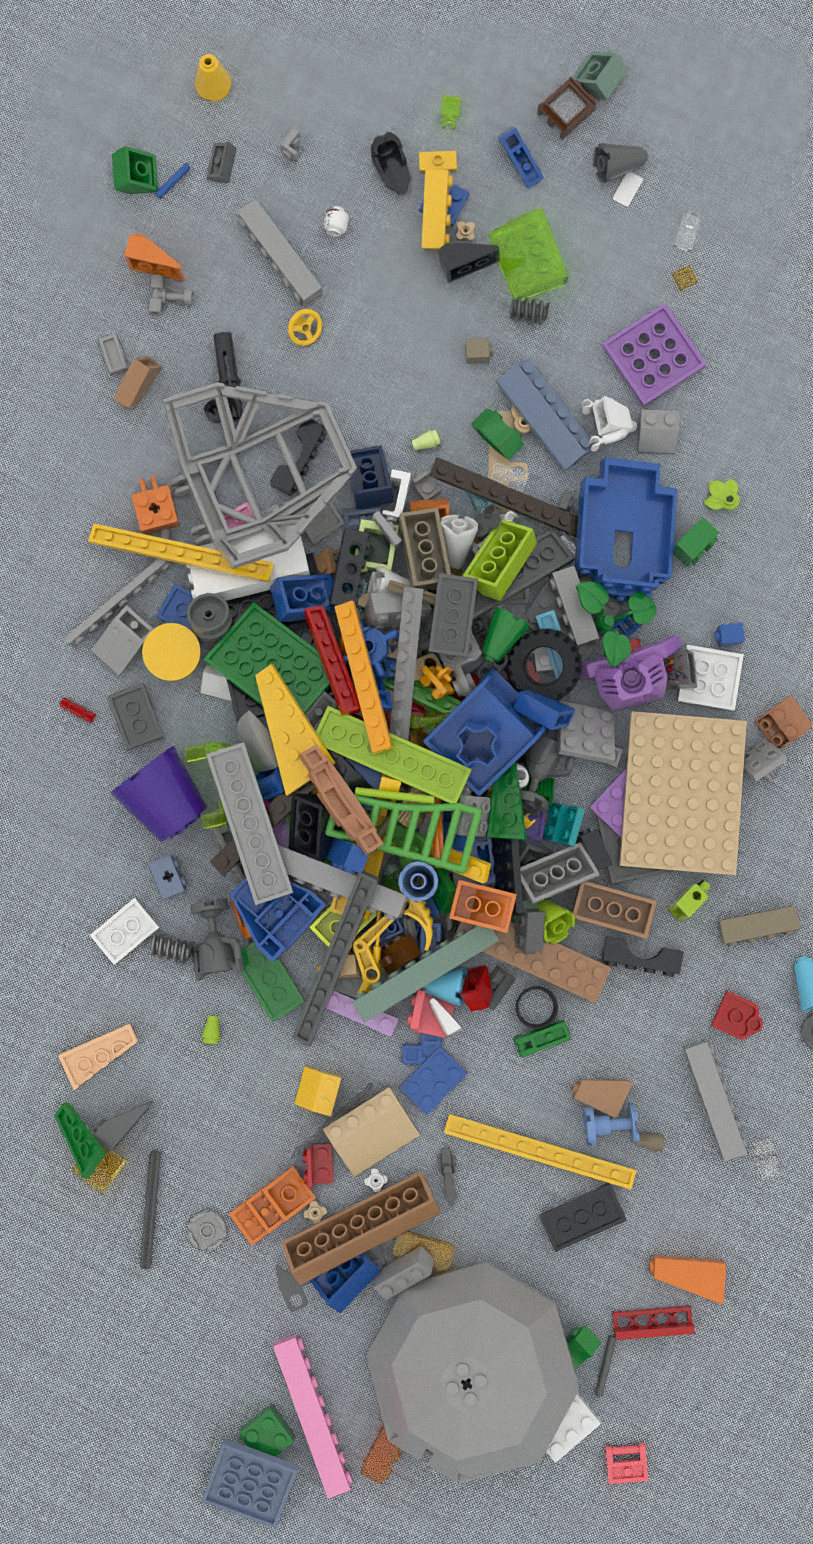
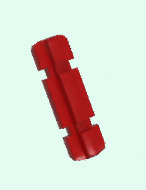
(77, 710)

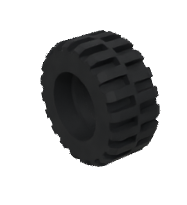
(551, 639)

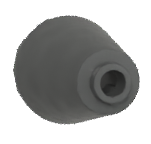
(617, 160)

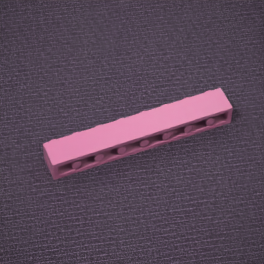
(312, 1415)

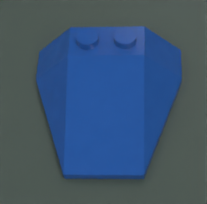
(280, 921)

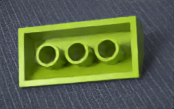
(501, 558)

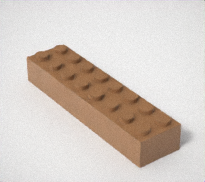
(553, 964)
(360, 1228)

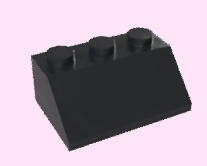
(308, 826)

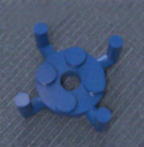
(380, 647)

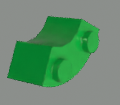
(497, 433)
(582, 1344)

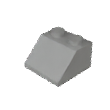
(658, 431)

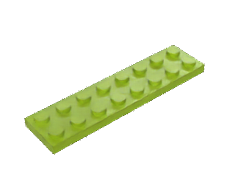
(403, 762)

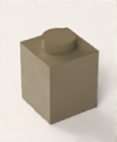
(478, 350)

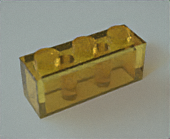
(438, 1249)

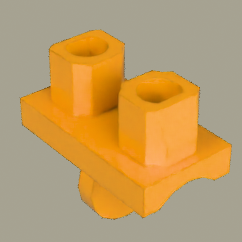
(440, 678)

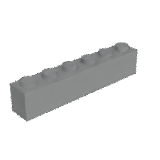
(280, 253)
(714, 1100)

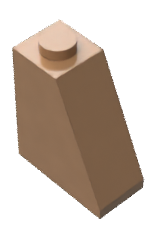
(137, 381)
(602, 1094)

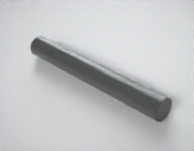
(605, 1365)

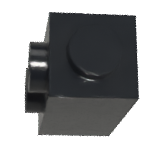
(594, 847)

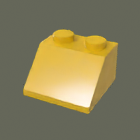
(318, 1090)

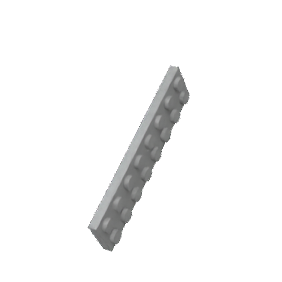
(249, 823)

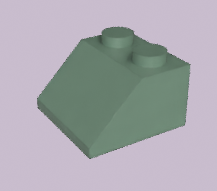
(601, 74)

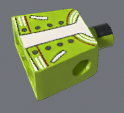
(689, 900)

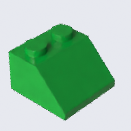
(134, 171)

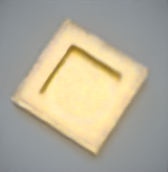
(685, 278)

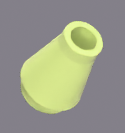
(427, 440)

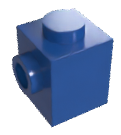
(730, 634)

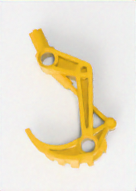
(369, 957)

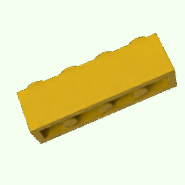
(436, 209)

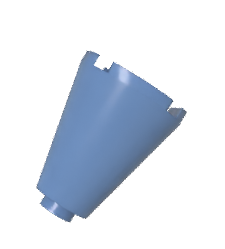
(410, 881)

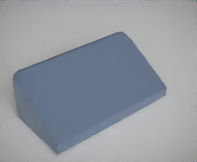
(353, 516)

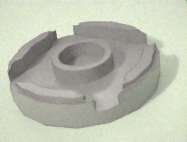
(207, 1230)

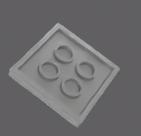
(588, 734)

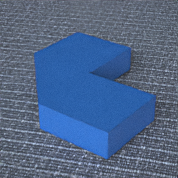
(420, 1052)

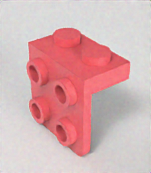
(423, 1018)

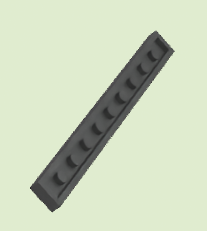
(335, 957)

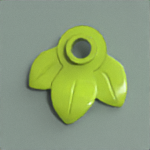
(720, 493)

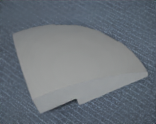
(257, 742)

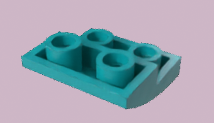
(563, 824)

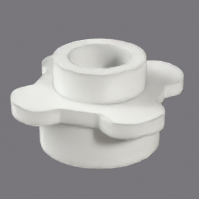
(376, 1186)

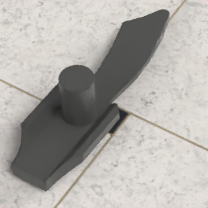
(447, 925)
(447, 1168)

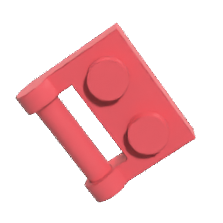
(626, 1470)

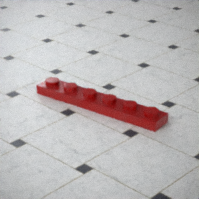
(332, 660)

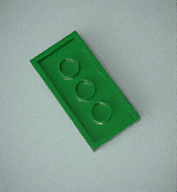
(270, 983)

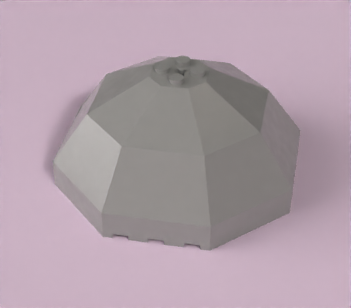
(483, 1329)

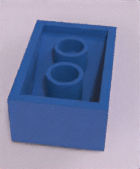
(297, 593)

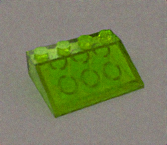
(529, 255)

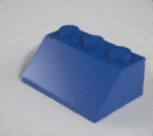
(346, 1281)

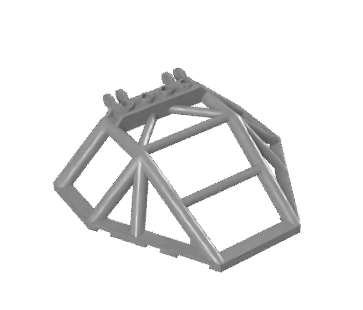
(237, 442)

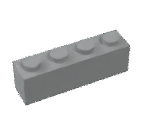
(575, 616)

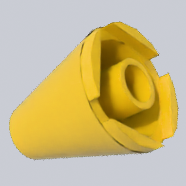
(212, 79)

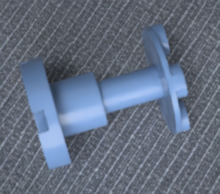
(602, 1125)

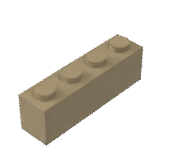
(758, 924)

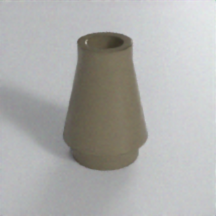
(651, 1141)

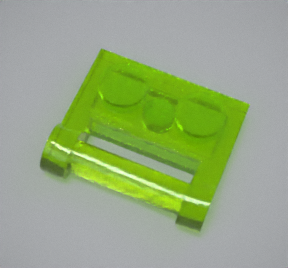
(432, 718)

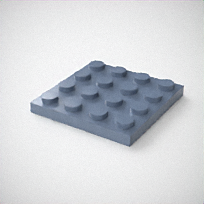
(250, 1483)

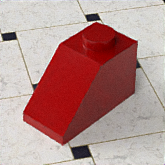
(477, 988)

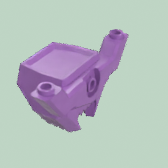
(637, 678)

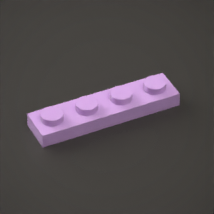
(343, 1005)

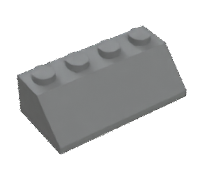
(556, 873)

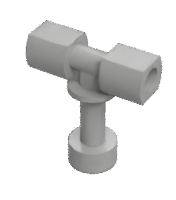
(161, 295)

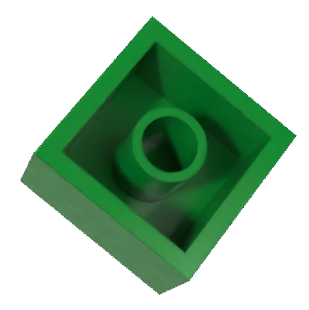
(698, 538)
(267, 1432)

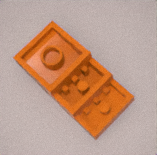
(272, 1205)

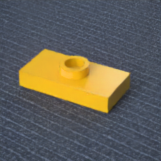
(438, 160)

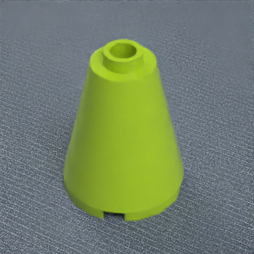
(556, 921)

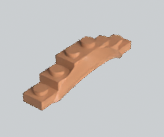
(340, 800)

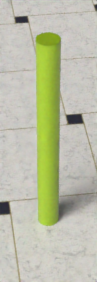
(395, 795)

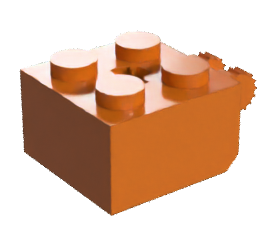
(147, 500)

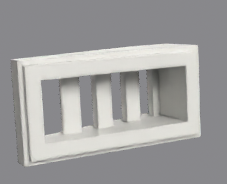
(445, 1020)

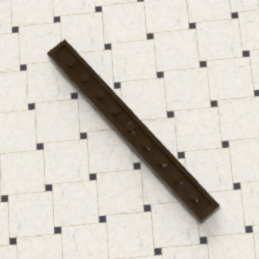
(504, 496)
(276, 810)

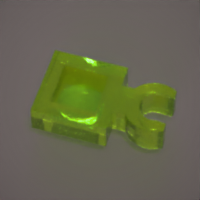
(450, 110)

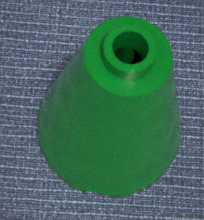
(502, 634)

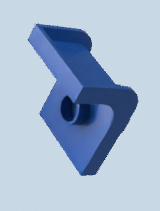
(485, 732)

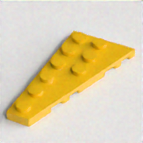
(288, 729)

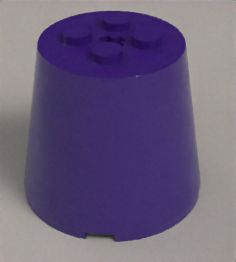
(162, 796)

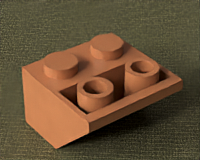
(784, 722)

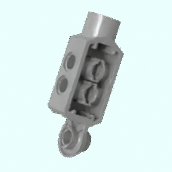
(460, 665)

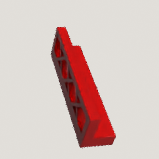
(656, 1329)

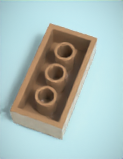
(613, 909)

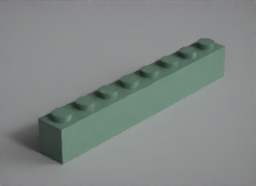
(424, 971)

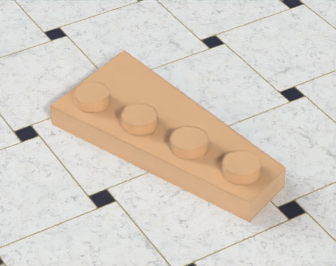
(90, 1057)

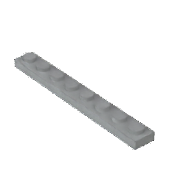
(119, 600)
(406, 662)

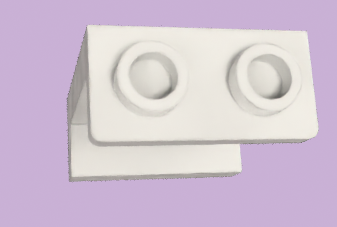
(403, 481)

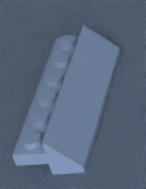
(545, 413)

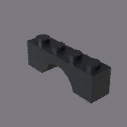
(310, 434)
(666, 960)

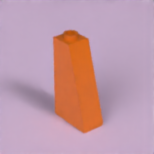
(694, 1275)

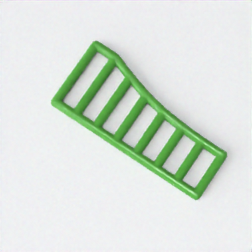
(405, 851)

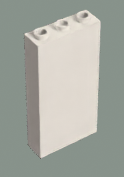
(287, 564)

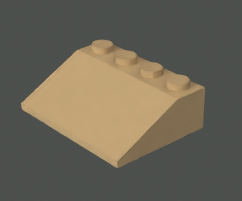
(371, 1131)

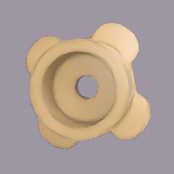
(461, 235)
(314, 1206)

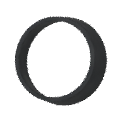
(552, 1017)

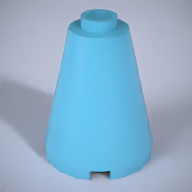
(804, 979)
(448, 986)

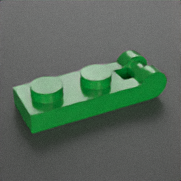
(542, 1038)

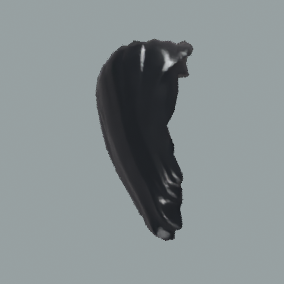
(391, 162)

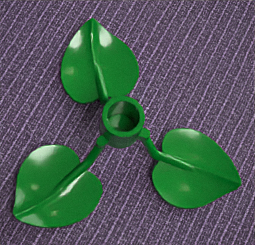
(615, 646)

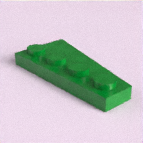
(506, 809)
(80, 1140)

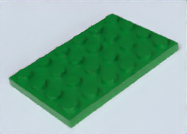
(260, 641)

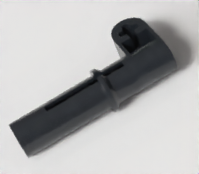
(224, 347)

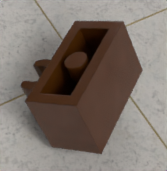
(399, 953)

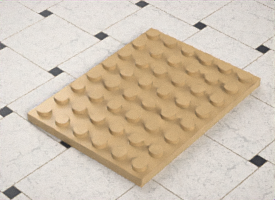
(683, 793)

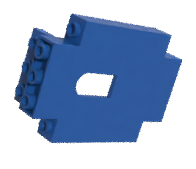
(633, 502)

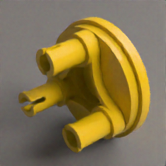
(171, 652)

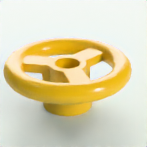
(297, 322)

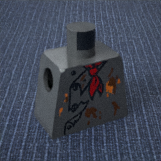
(681, 670)

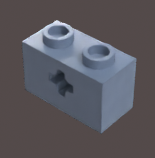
(159, 870)

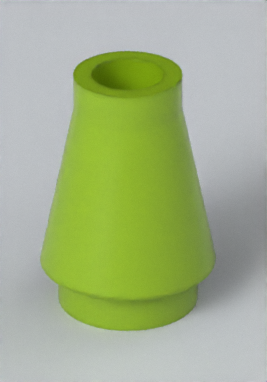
(211, 1031)

